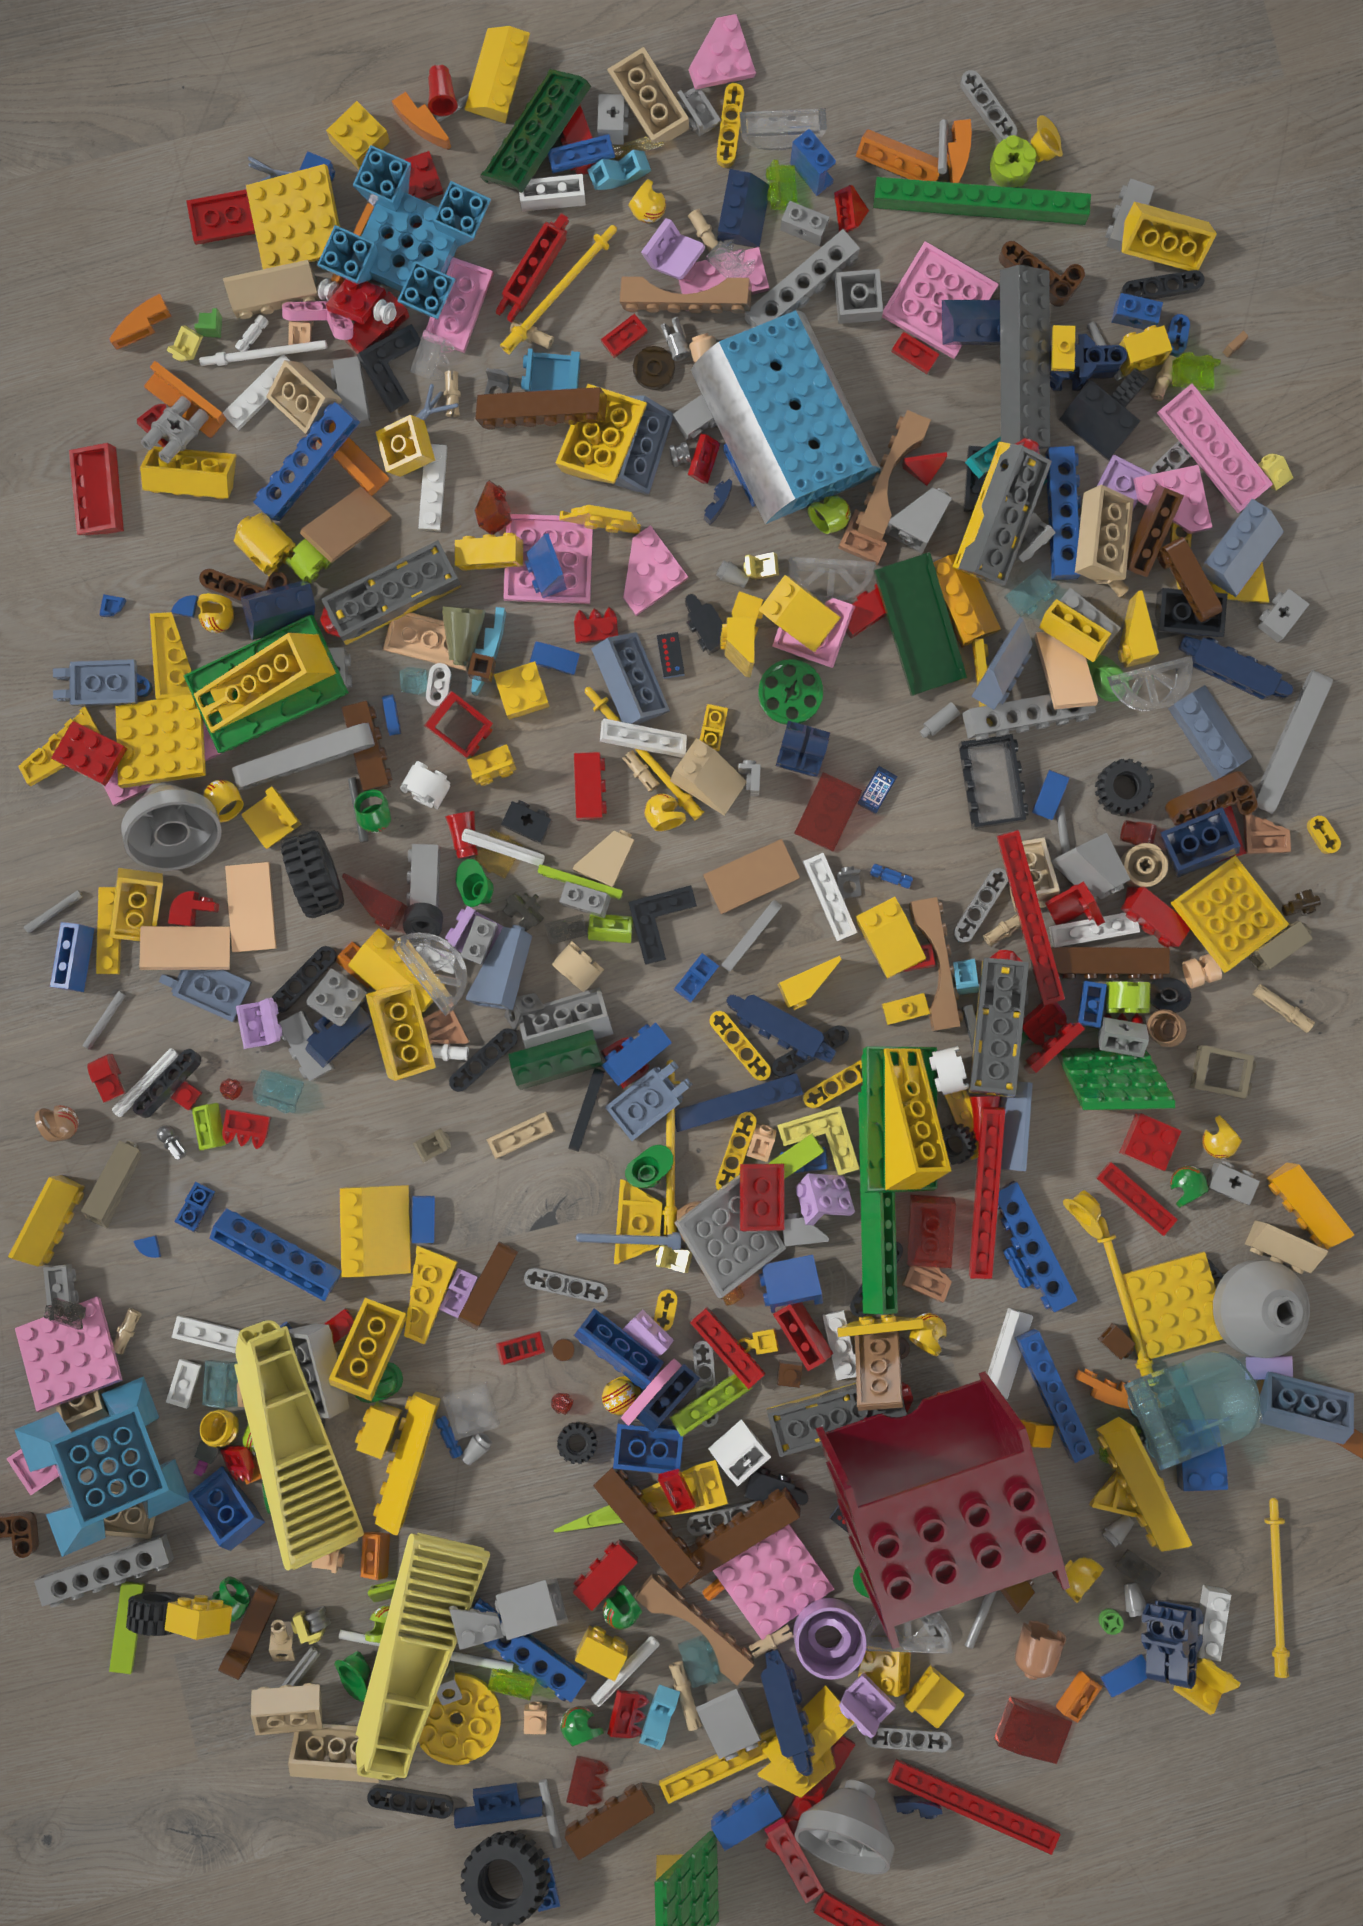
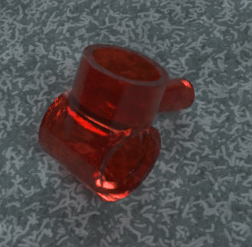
(1138, 832)

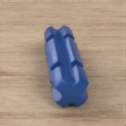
(891, 876)
(1017, 1267)
(448, 1437)

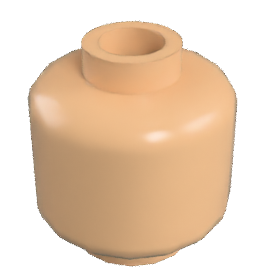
(701, 345)

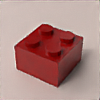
(1150, 1141)

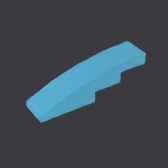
(491, 644)

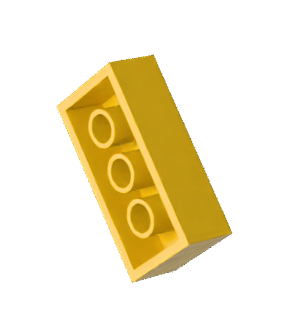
(367, 1349)

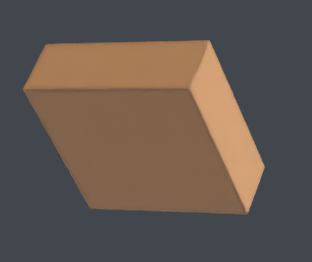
(1233, 346)

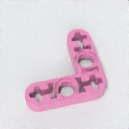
(316, 310)
(651, 1390)

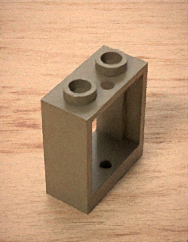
(1281, 946)
(1200, 1069)

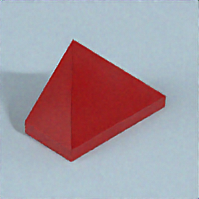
(849, 208)
(924, 466)

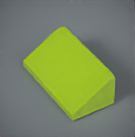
(611, 928)
(208, 1126)
(382, 1591)

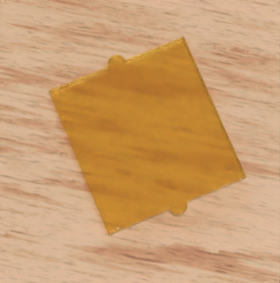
(494, 861)

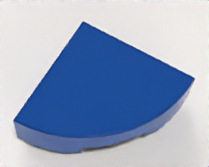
(111, 605)
(185, 606)
(148, 1246)

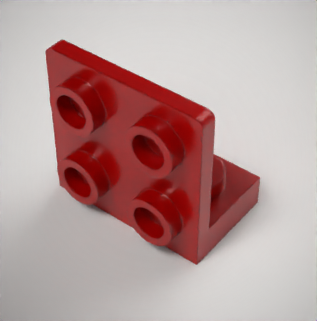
(1074, 903)

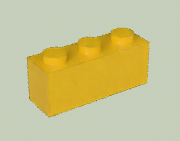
(489, 552)
(1074, 630)

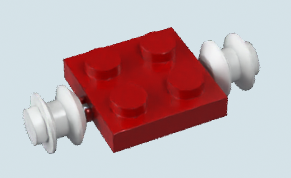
(356, 300)

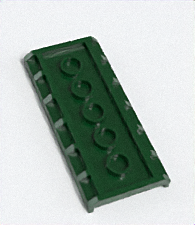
(536, 130)
(920, 623)

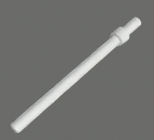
(222, 358)

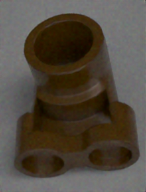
(1304, 902)

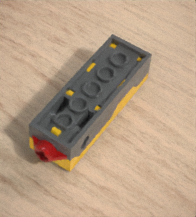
(1003, 511)
(389, 593)
(999, 1025)
(797, 1420)

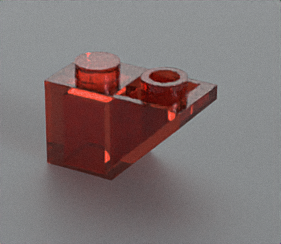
(492, 509)

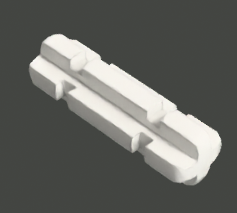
(252, 333)

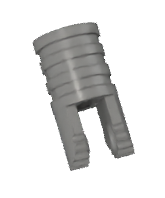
(676, 341)

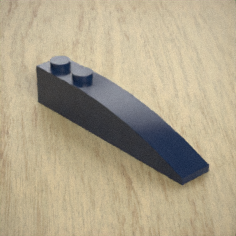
(737, 1102)

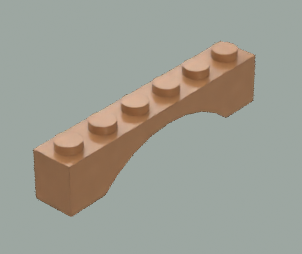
(729, 295)
(909, 437)
(927, 919)
(660, 1598)

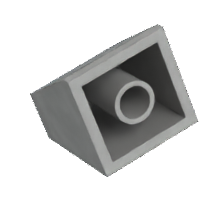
(919, 520)
(1096, 865)
(531, 1609)
(729, 1724)

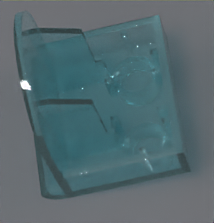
(1194, 1406)

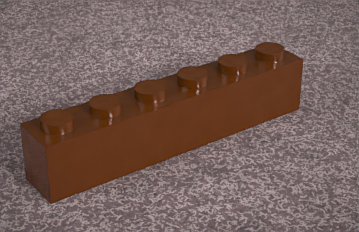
(541, 407)
(1112, 962)
(648, 1527)
(745, 1530)

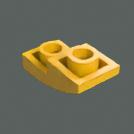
(713, 726)

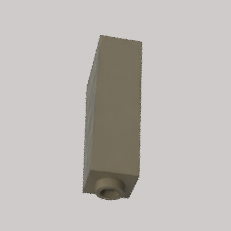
(112, 1184)

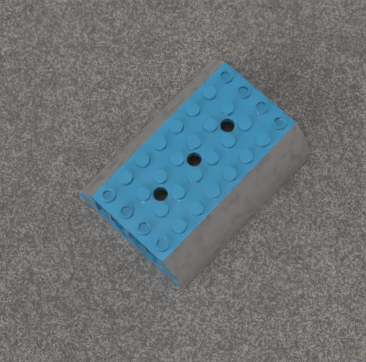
(769, 436)

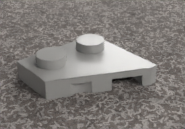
(475, 1626)

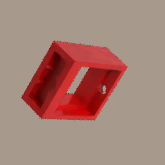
(444, 706)

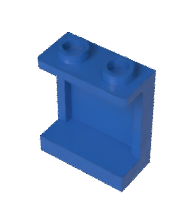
(812, 161)
(791, 1282)

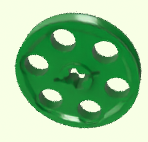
(786, 682)

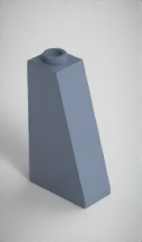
(502, 970)

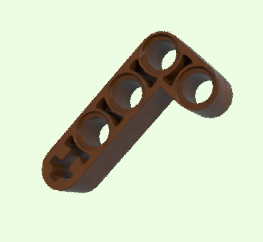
(1057, 283)
(1190, 578)
(242, 587)
(1219, 793)
(487, 1286)
(19, 1533)
(249, 1633)

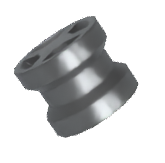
(679, 454)
(317, 1619)

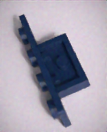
(497, 1805)

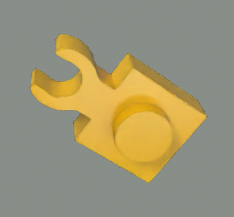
(763, 1341)

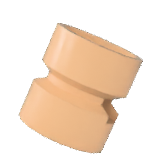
(1201, 970)

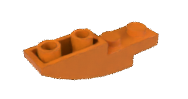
(1106, 1390)

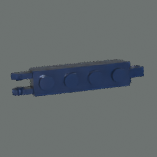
(1235, 669)
(782, 1027)
(787, 1713)

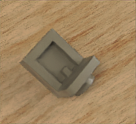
(432, 1145)

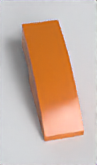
(420, 121)
(959, 149)
(140, 321)

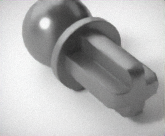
(172, 1143)

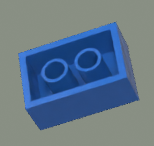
(646, 1450)

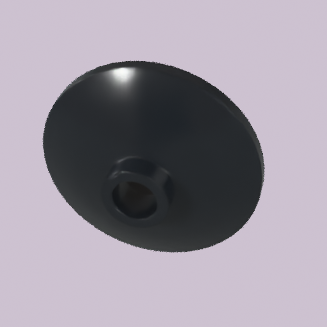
(1170, 994)

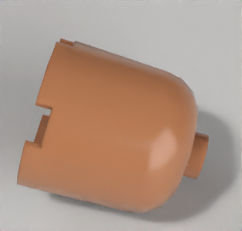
(1039, 1650)

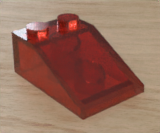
(828, 812)
(380, 906)
(931, 1231)
(1032, 1731)

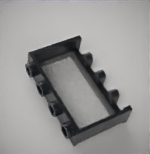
(993, 781)

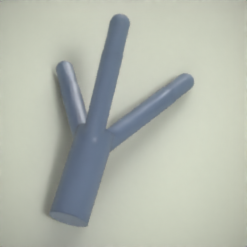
(261, 167)
(428, 406)

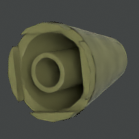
(462, 632)

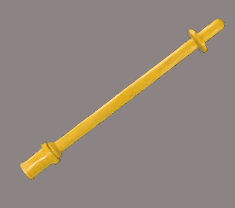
(519, 333)
(684, 799)
(670, 1210)
(1143, 1363)
(1280, 1652)

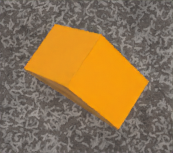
(1039, 1434)

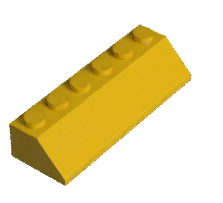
(407, 1462)
(1142, 1485)

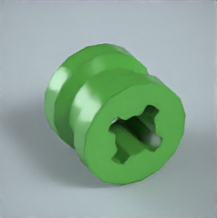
(1114, 1625)

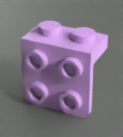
(671, 251)
(458, 936)
(259, 1023)
(823, 1195)
(648, 1333)
(866, 1705)

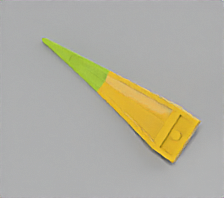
(702, 1480)

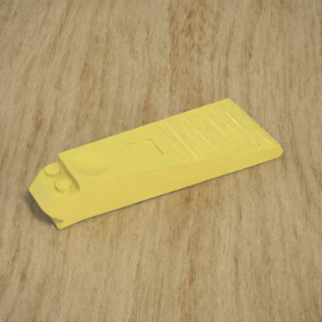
(292, 1449)
(414, 1650)

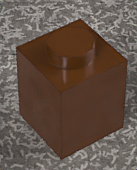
(481, 667)
(1117, 1342)
(789, 1373)

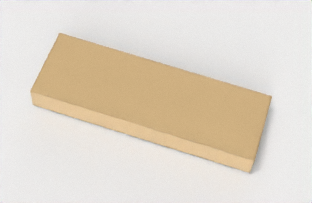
(520, 1135)

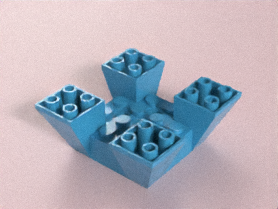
(422, 279)
(144, 1480)

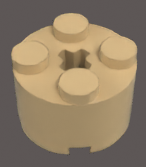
(1154, 860)
(577, 966)

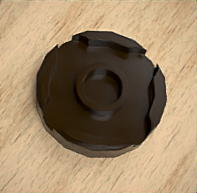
(653, 368)

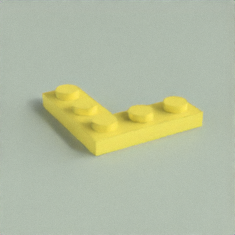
(825, 1122)

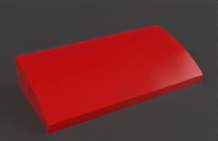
(96, 490)

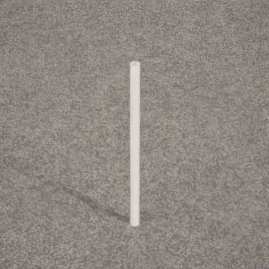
(458, 1657)

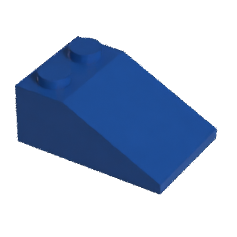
(545, 567)
(1203, 1472)
(225, 1509)

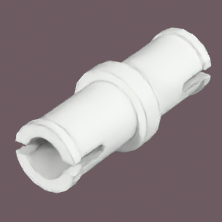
(450, 1052)

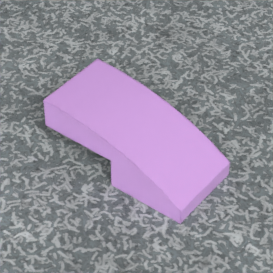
(458, 1293)
(1259, 1367)

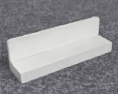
(1007, 1353)

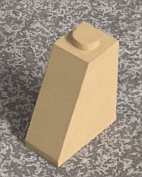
(606, 859)

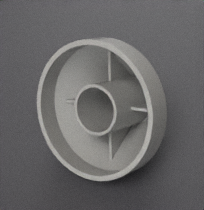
(170, 828)
(1261, 1308)
(848, 1830)

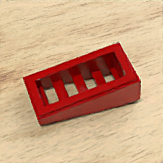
(502, 1354)

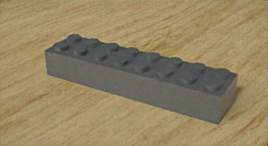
(1025, 355)

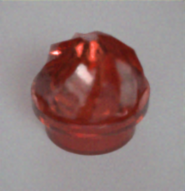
(231, 1089)
(561, 1403)

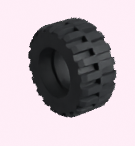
(312, 874)
(485, 1899)

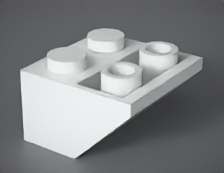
(739, 1452)

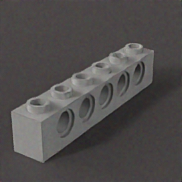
(839, 245)
(977, 725)
(52, 1594)

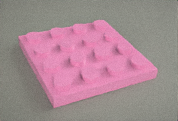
(928, 281)
(573, 550)
(68, 1361)
(774, 1581)

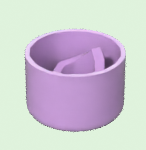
(834, 1661)

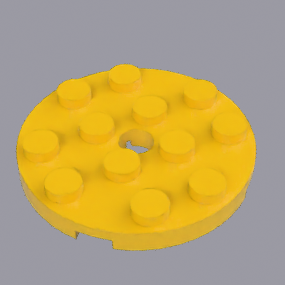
(474, 1735)

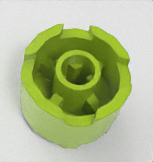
(1018, 152)
(307, 561)
(1128, 997)

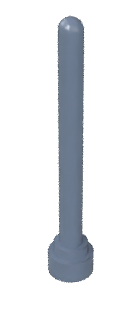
(672, 1240)

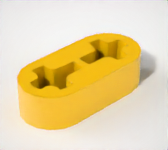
(1328, 832)
(670, 1311)

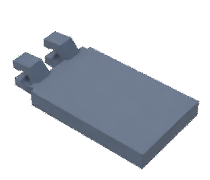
(98, 682)
(210, 990)
(647, 1101)

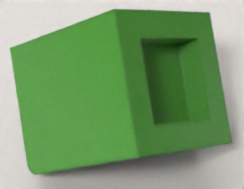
(209, 324)

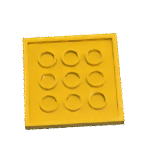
(293, 216)
(161, 741)
(1229, 914)
(1173, 1304)

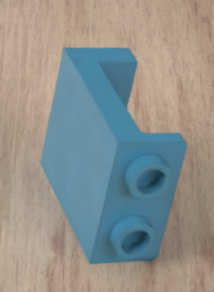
(550, 371)

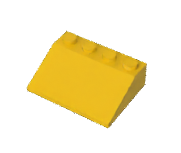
(600, 448)
(375, 1230)

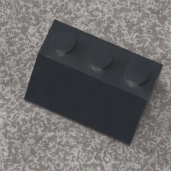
(1099, 420)
(1176, 615)

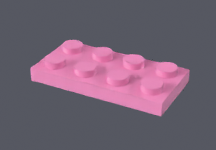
(705, 276)
(462, 304)

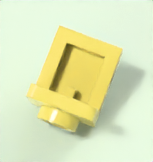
(185, 345)
(1276, 470)
(761, 566)
(674, 1259)
(301, 1627)

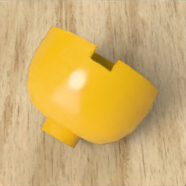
(1081, 1576)

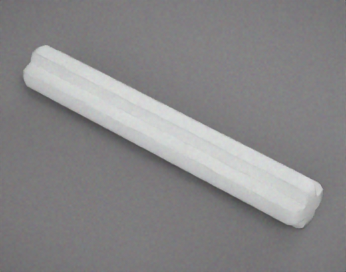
(503, 847)
(131, 1096)
(626, 1671)

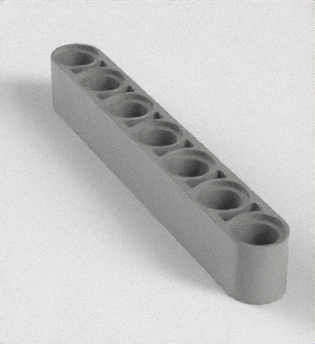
(1292, 741)
(303, 756)

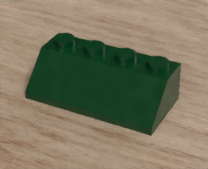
(555, 1060)

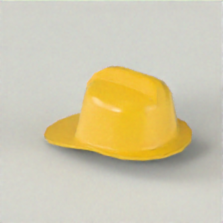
(1046, 140)
(1086, 1211)

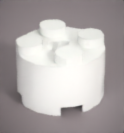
(425, 785)
(949, 1070)

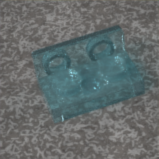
(1030, 593)
(277, 1091)
(220, 1384)
(698, 1661)

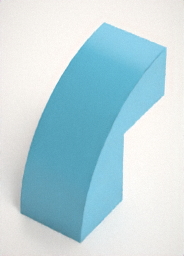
(613, 174)
(659, 1717)

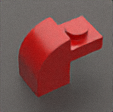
(185, 907)
(105, 1074)

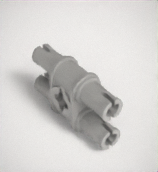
(174, 429)

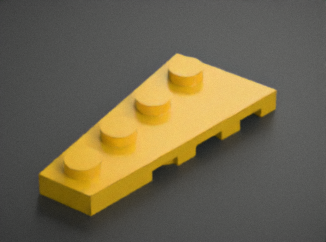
(1253, 591)
(168, 657)
(39, 763)
(428, 1289)

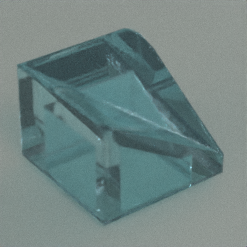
(413, 680)

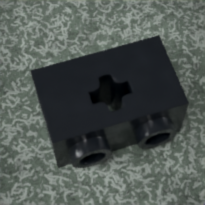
(514, 821)

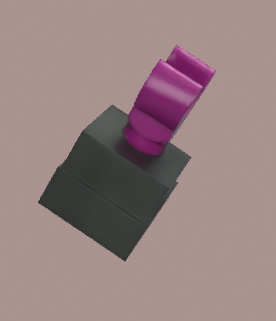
(206, 1455)

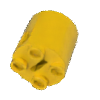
(263, 542)

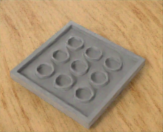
(719, 1245)

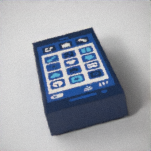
(877, 790)

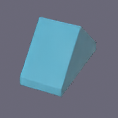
(966, 977)

